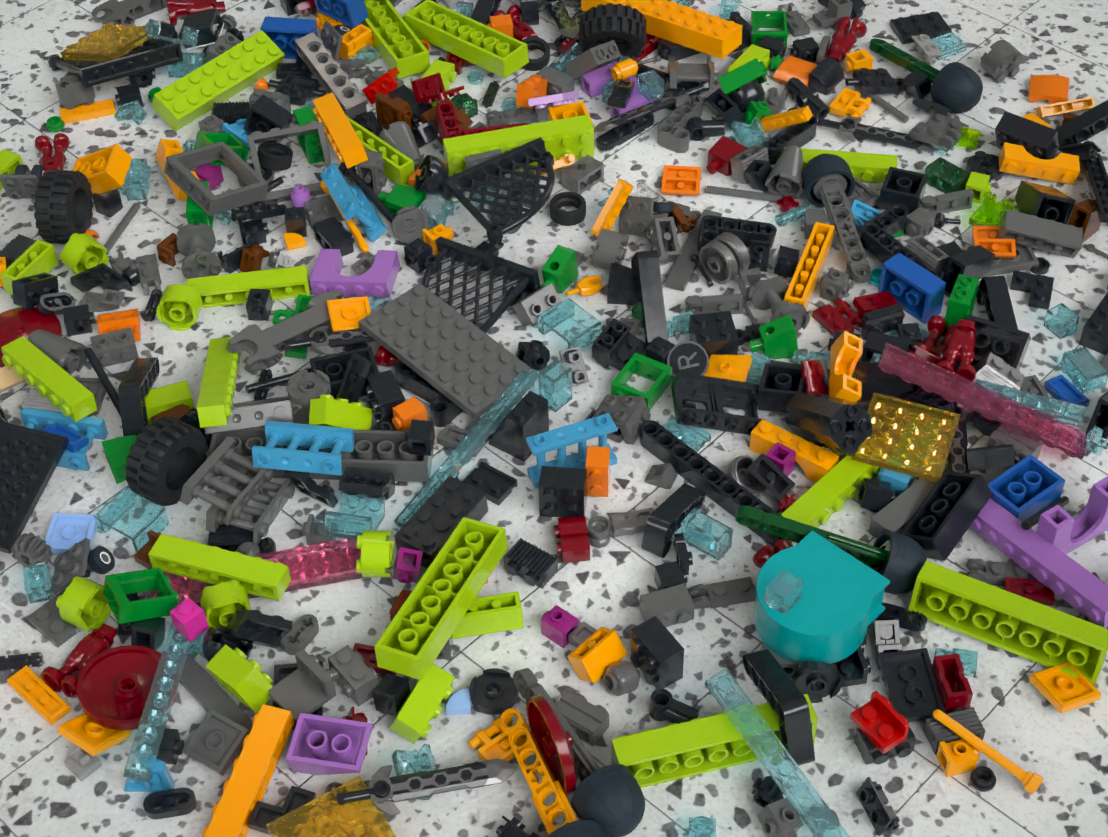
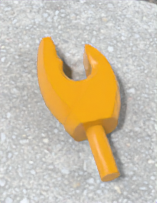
(587, 286)

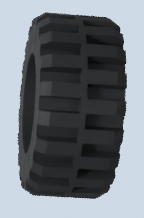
(615, 23)
(62, 205)
(164, 460)

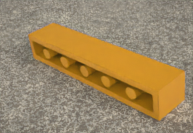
(339, 131)
(810, 264)
(251, 773)

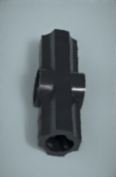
(807, 97)

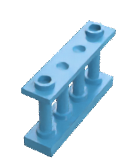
(353, 202)
(90, 427)
(303, 435)
(566, 436)

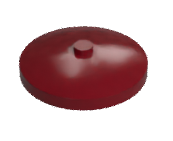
(22, 322)
(117, 685)
(553, 741)

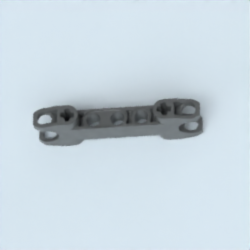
(127, 11)
(268, 343)

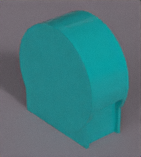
(835, 605)

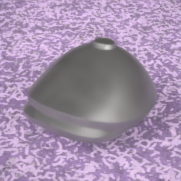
(737, 471)

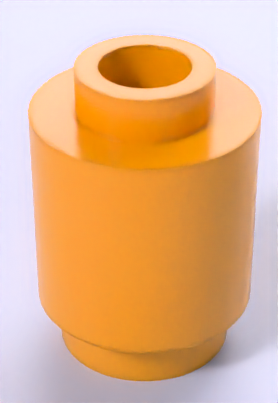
(624, 69)

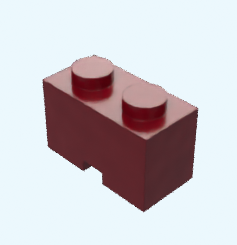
(951, 682)

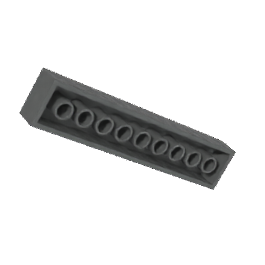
(373, 451)

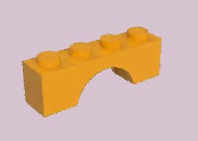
(167, 148)
(1018, 161)
(843, 359)
(810, 457)

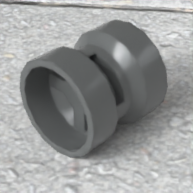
(599, 531)

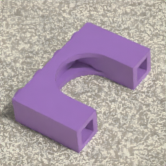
(594, 81)
(375, 282)
(1070, 533)

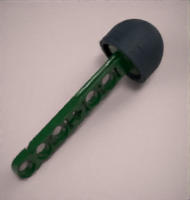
(952, 86)
(891, 555)

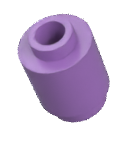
(300, 195)

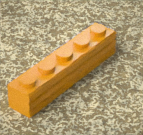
(1065, 107)
(786, 119)
(613, 206)

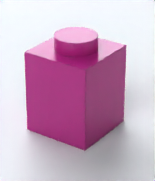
(189, 619)

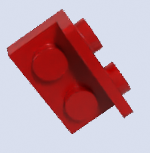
(383, 84)
(881, 723)

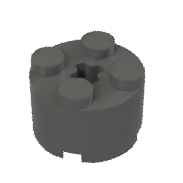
(1001, 60)
(73, 93)
(609, 249)

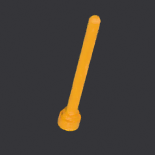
(351, 224)
(1029, 780)

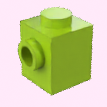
(980, 185)

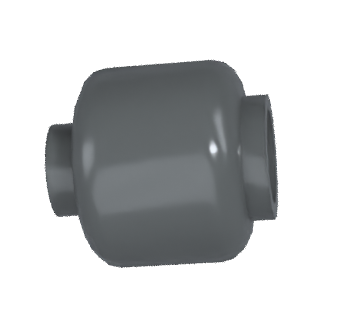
(621, 678)

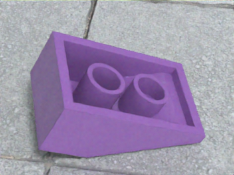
(328, 745)

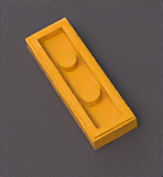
(86, 112)
(39, 695)

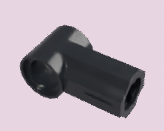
(702, 128)
(671, 709)

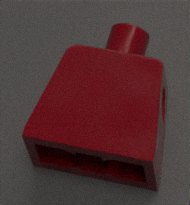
(720, 156)

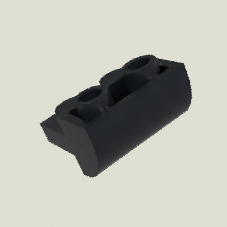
(616, 345)
(369, 482)
(258, 628)

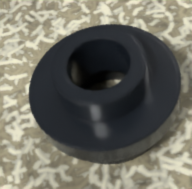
(983, 773)

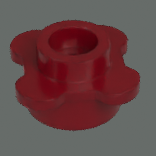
(786, 203)
(785, 503)

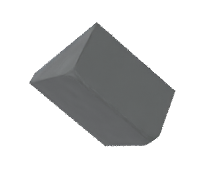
(662, 476)

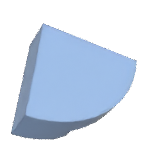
(459, 703)

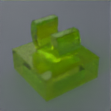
(969, 137)

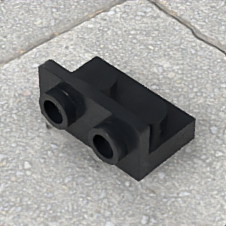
(854, 668)

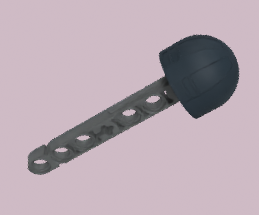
(826, 183)
(605, 793)

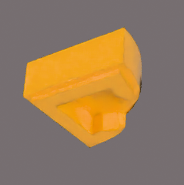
(294, 241)

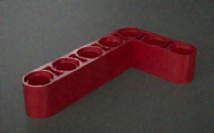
(449, 126)

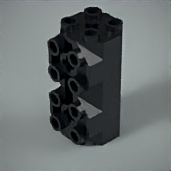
(829, 421)

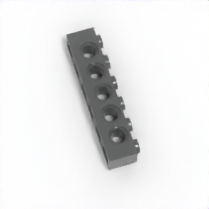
(330, 74)

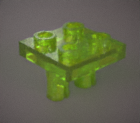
(990, 211)

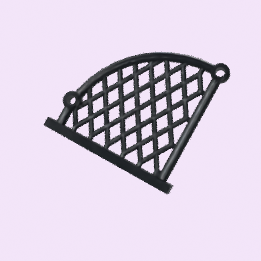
(133, 62)
(494, 169)
(478, 261)

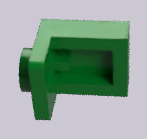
(756, 109)

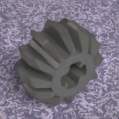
(31, 550)

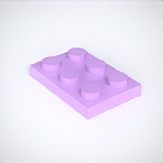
(554, 100)

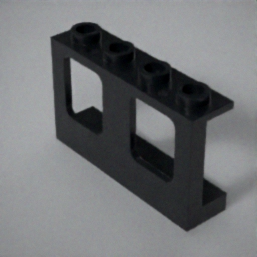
(715, 395)

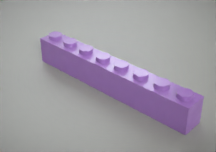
(1044, 562)

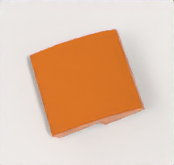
(795, 68)
(1049, 87)
(681, 180)
(988, 238)
(120, 320)

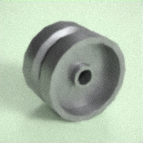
(724, 258)

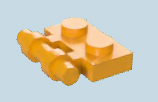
(846, 103)
(562, 163)
(496, 748)

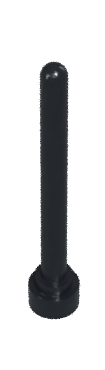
(351, 172)

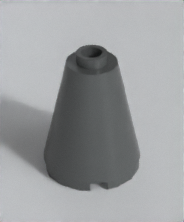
(402, 138)
(787, 173)
(62, 351)

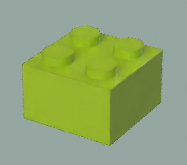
(241, 677)

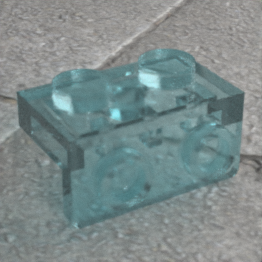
(749, 134)
(412, 762)

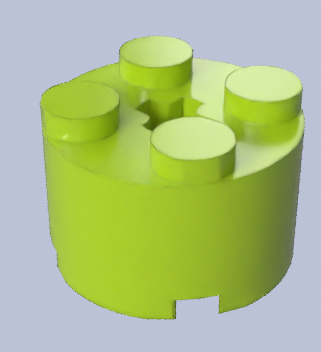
(83, 253)
(179, 306)
(376, 553)
(222, 602)
(84, 604)

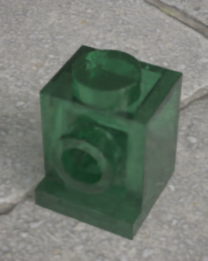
(466, 101)

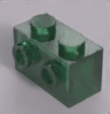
(946, 176)

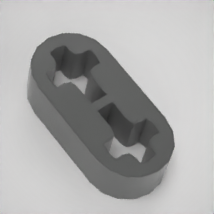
(299, 634)

